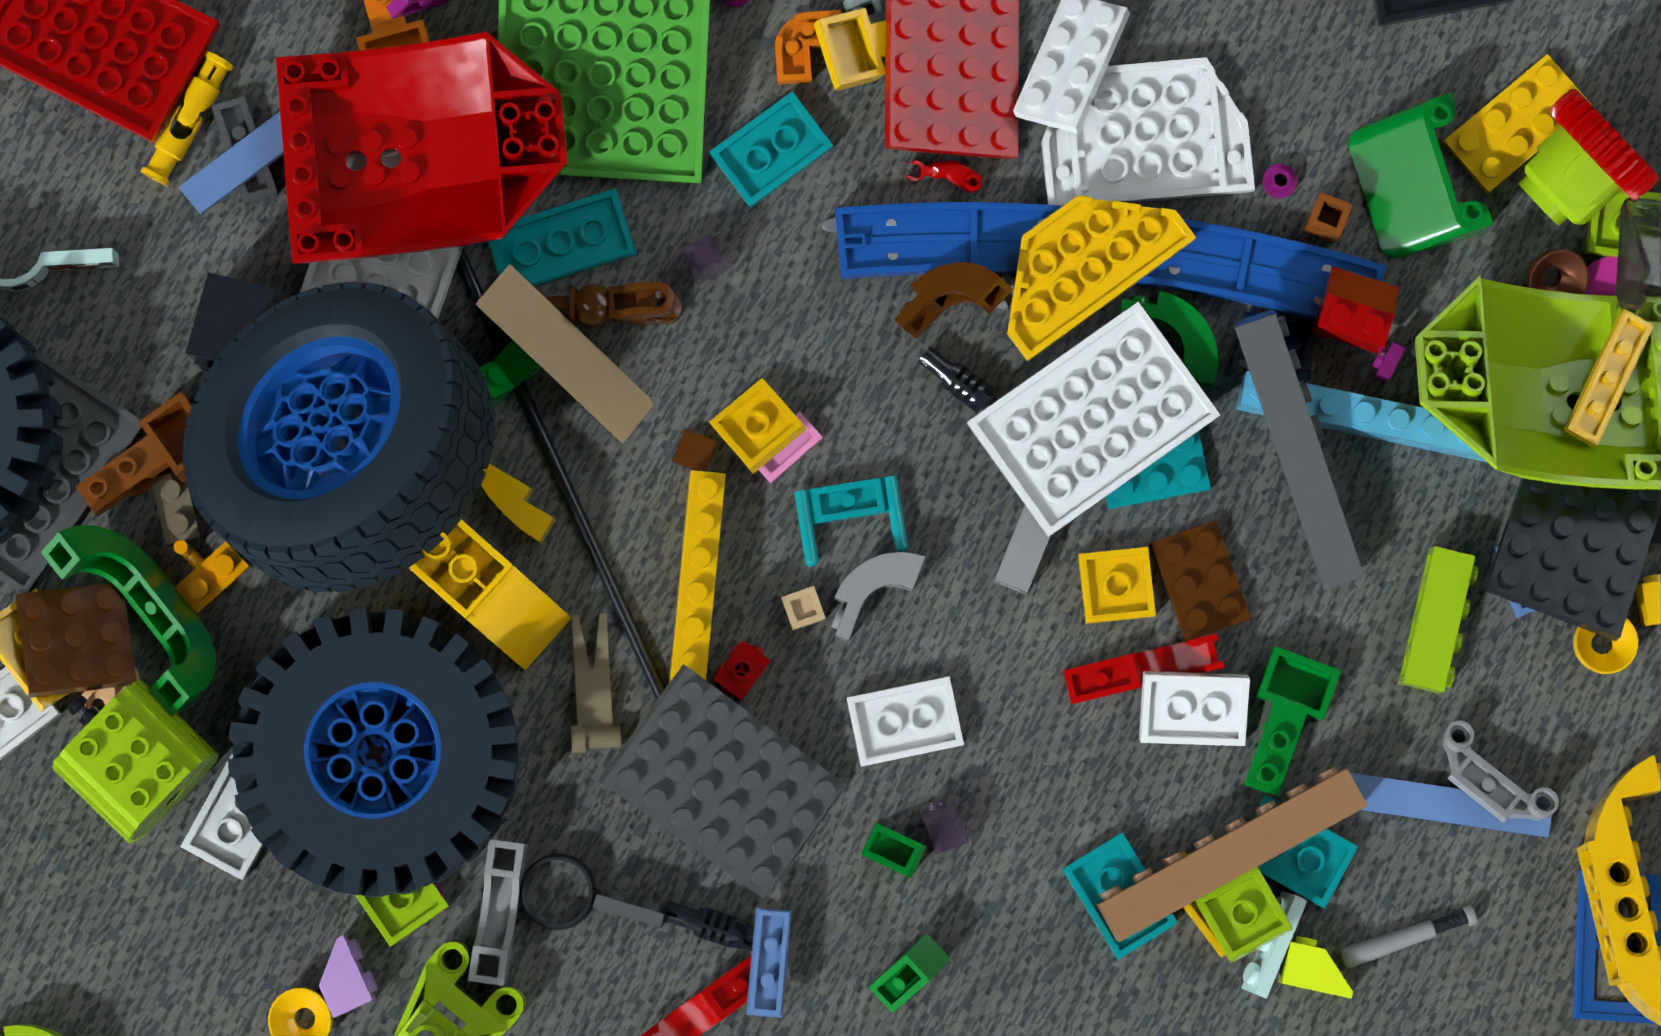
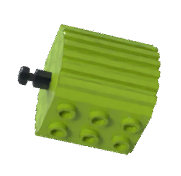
(133, 760)

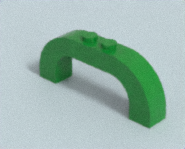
(152, 597)

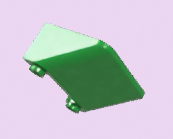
(1409, 182)

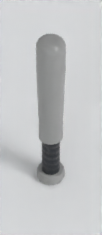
(1391, 942)

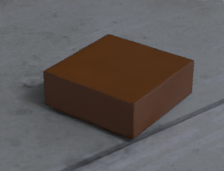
(694, 451)

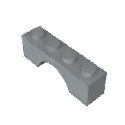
(498, 913)

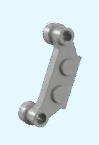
(1489, 785)

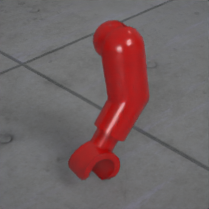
(952, 170)

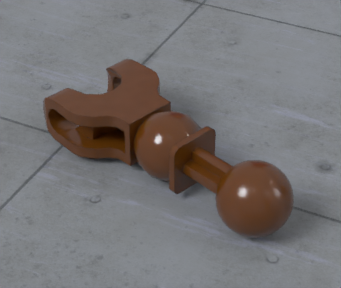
(626, 303)

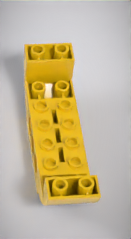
(491, 594)
(1610, 845)

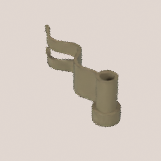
(593, 693)

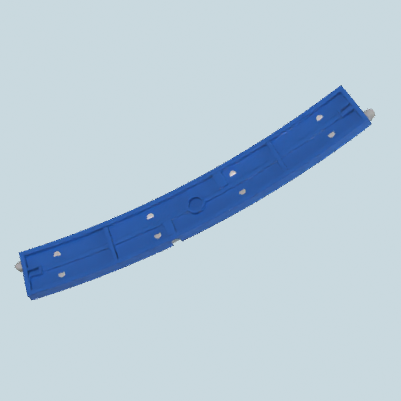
(1218, 264)

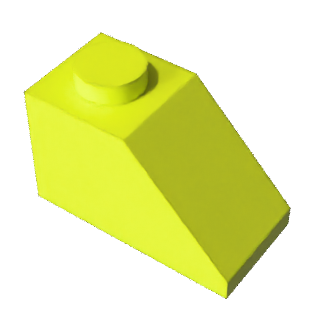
(1312, 969)

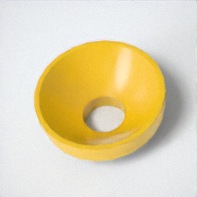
(1616, 659)
(284, 1010)

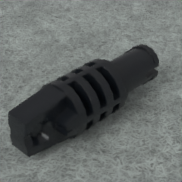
(959, 380)
(712, 925)

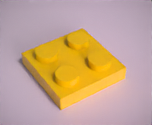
(757, 425)
(1116, 585)

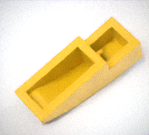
(512, 499)

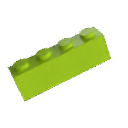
(1437, 620)

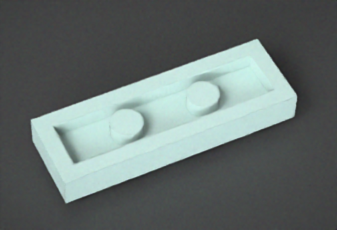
(1263, 969)

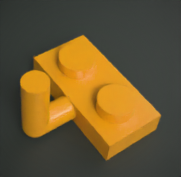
(210, 575)

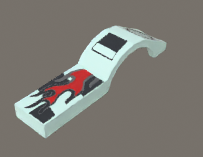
(62, 261)

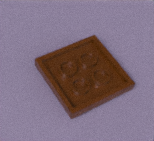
(75, 640)

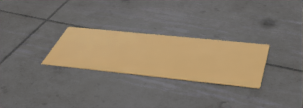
(565, 353)

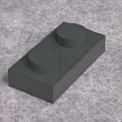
(615, 903)

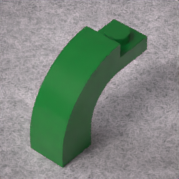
(1189, 329)

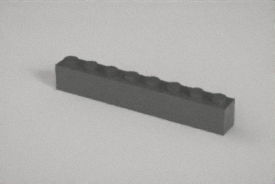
(1299, 449)

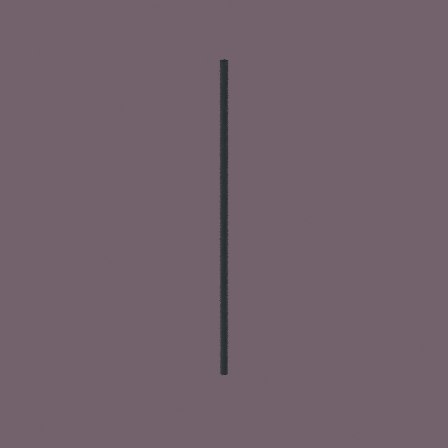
(568, 492)

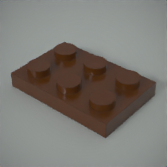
(1200, 581)

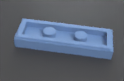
(768, 962)

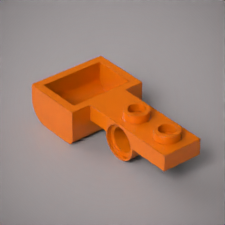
(389, 31)

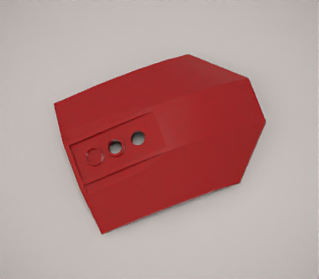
(472, 137)

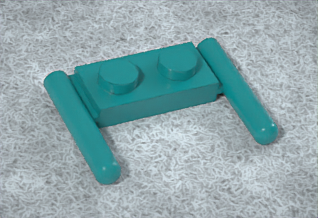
(849, 502)

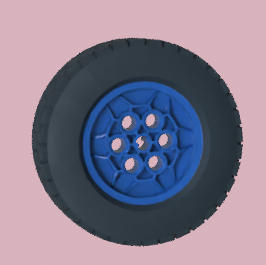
(339, 437)

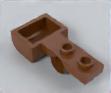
(136, 467)

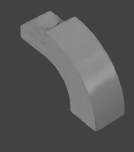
(879, 572)

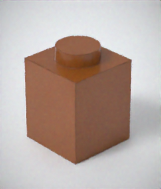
(1327, 218)

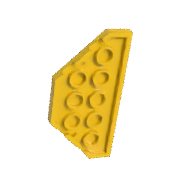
(1083, 262)

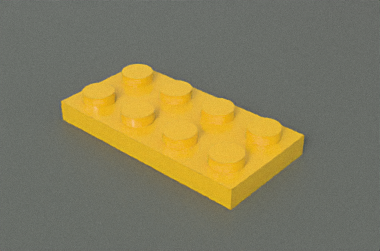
(1510, 125)

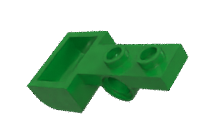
(1296, 690)

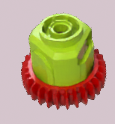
(1583, 164)

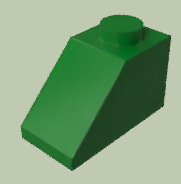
(909, 973)

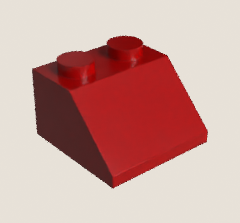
(1356, 310)

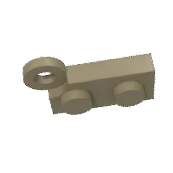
(175, 509)

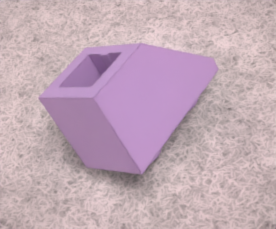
(344, 981)

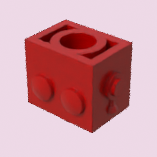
(739, 686)

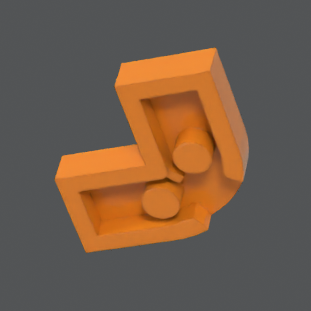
(794, 47)

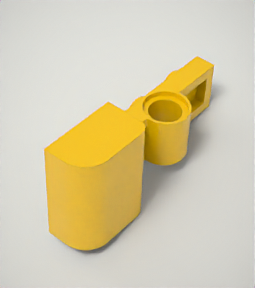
(852, 48)

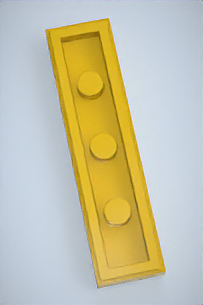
(1608, 378)

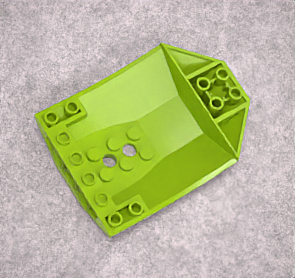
(1502, 375)

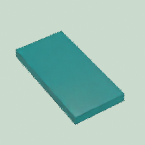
(566, 239)

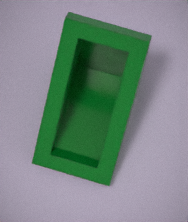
(893, 850)

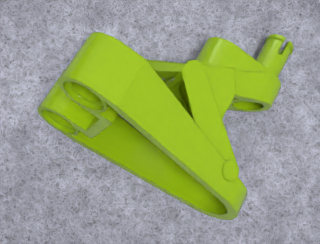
(442, 986)

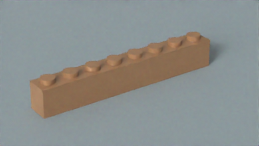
(1231, 854)

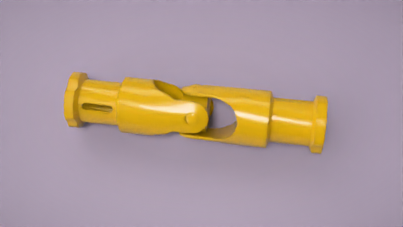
(198, 97)

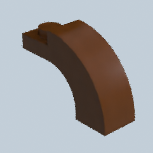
(947, 287)

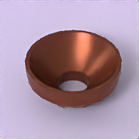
(1571, 269)

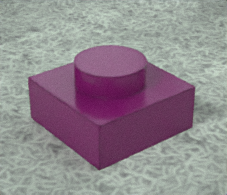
(1386, 362)

